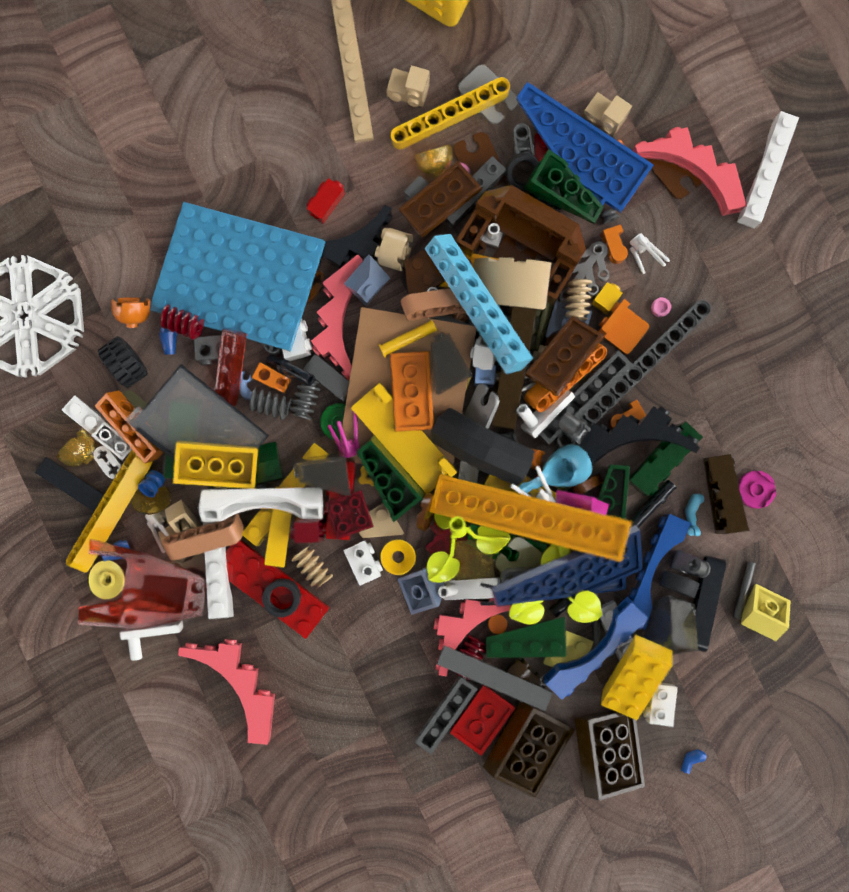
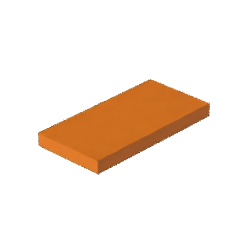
(411, 391)

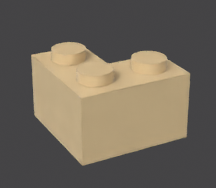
(409, 86)
(607, 114)
(179, 519)

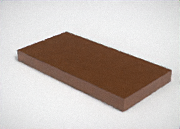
(440, 199)
(564, 355)

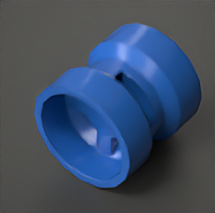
(150, 485)

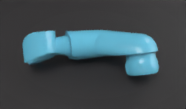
(690, 512)

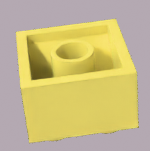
(766, 613)

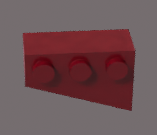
(307, 530)

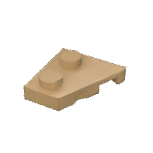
(382, 524)

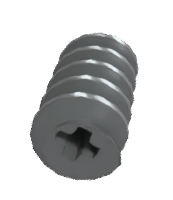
(304, 400)
(269, 404)

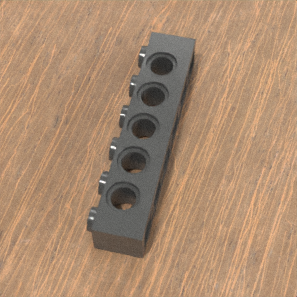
(588, 393)

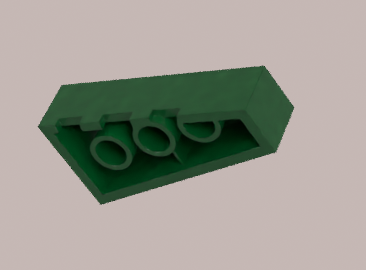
(661, 462)
(393, 483)
(615, 490)
(536, 640)

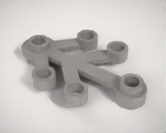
(585, 269)

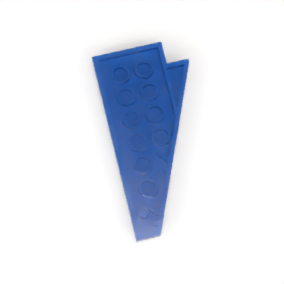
(598, 159)

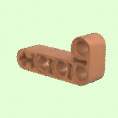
(433, 304)
(204, 538)

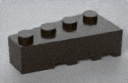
(725, 495)

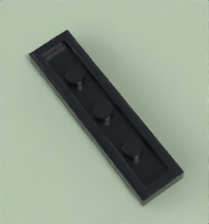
(70, 483)

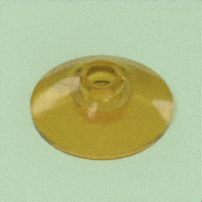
(151, 505)

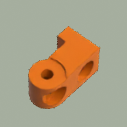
(616, 250)
(271, 378)
(635, 410)

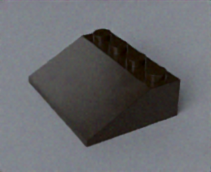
(528, 749)
(609, 754)

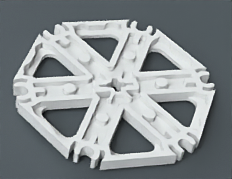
(40, 304)

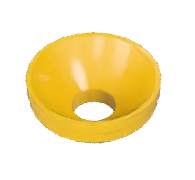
(392, 566)

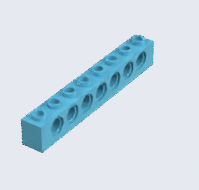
(478, 303)

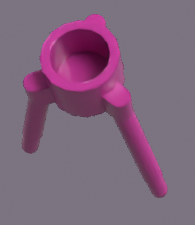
(347, 447)

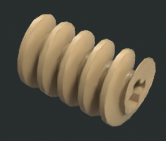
(577, 298)
(312, 567)

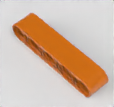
(542, 399)

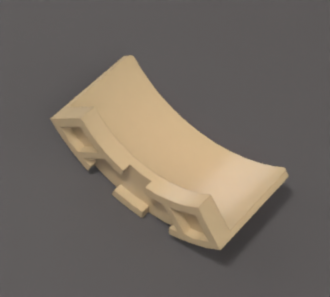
(515, 282)

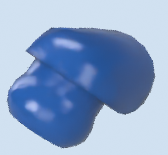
(692, 758)

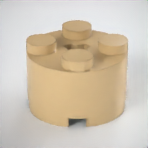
(394, 248)

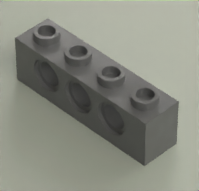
(487, 178)
(445, 714)

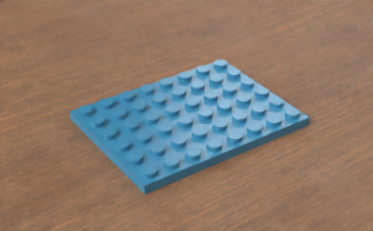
(238, 274)

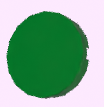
(330, 417)

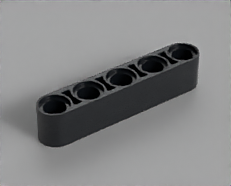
(707, 600)

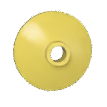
(100, 583)

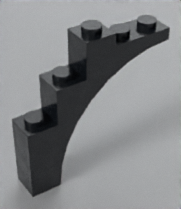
(359, 243)
(627, 431)

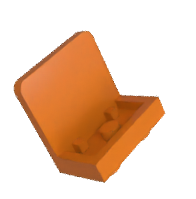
(623, 327)

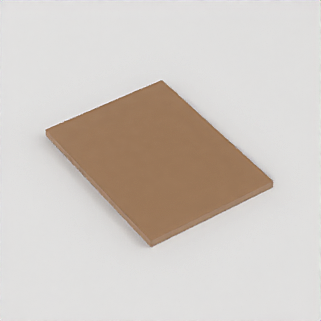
(372, 367)

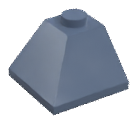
(367, 280)
(419, 591)

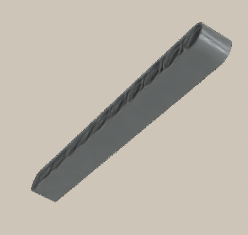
(638, 367)

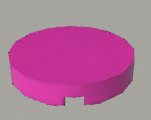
(757, 489)

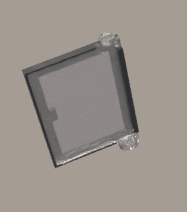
(193, 413)

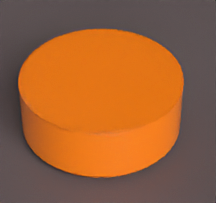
(497, 624)

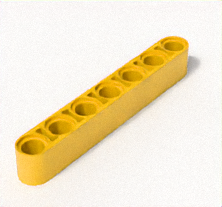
(454, 105)
(108, 511)

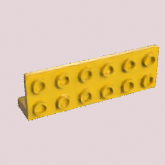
(410, 448)

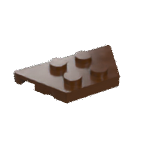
(422, 273)

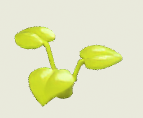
(442, 566)
(583, 609)

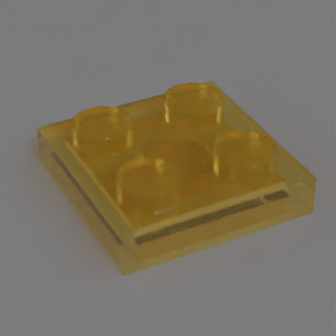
(472, 561)

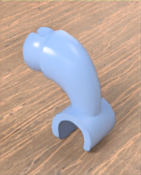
(244, 390)

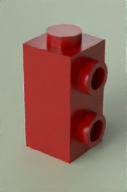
(325, 200)

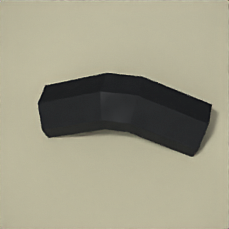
(482, 447)

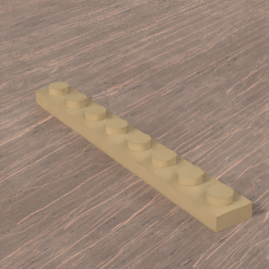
(352, 70)

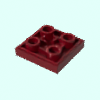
(349, 514)

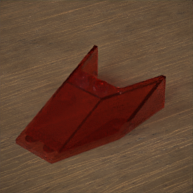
(151, 595)

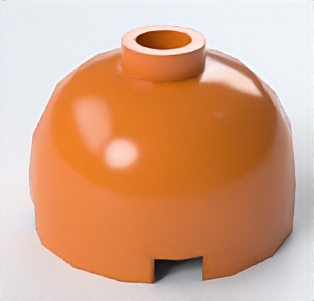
(131, 311)

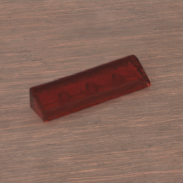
(230, 365)

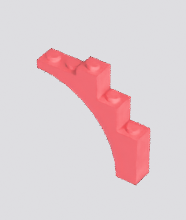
(719, 179)
(333, 314)
(455, 627)
(226, 661)

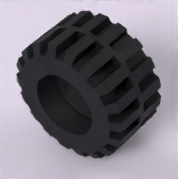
(122, 362)

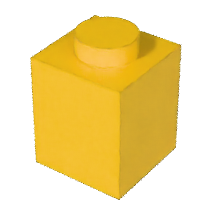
(607, 297)

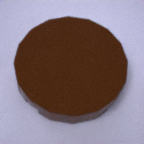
(425, 517)

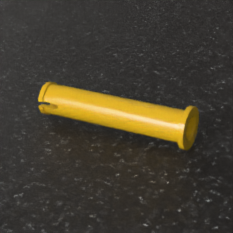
(407, 338)

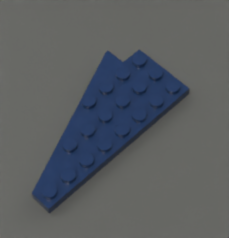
(571, 575)

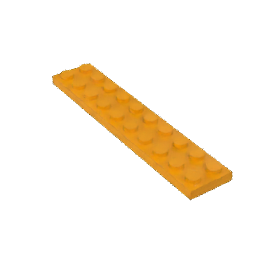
(531, 517)

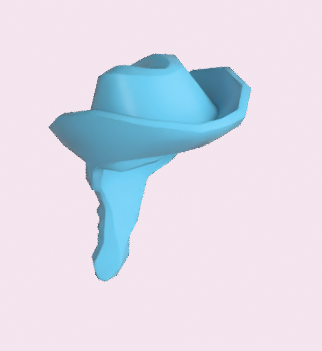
(563, 469)

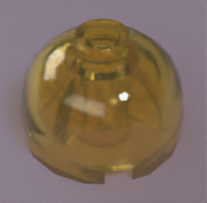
(435, 160)
(77, 450)

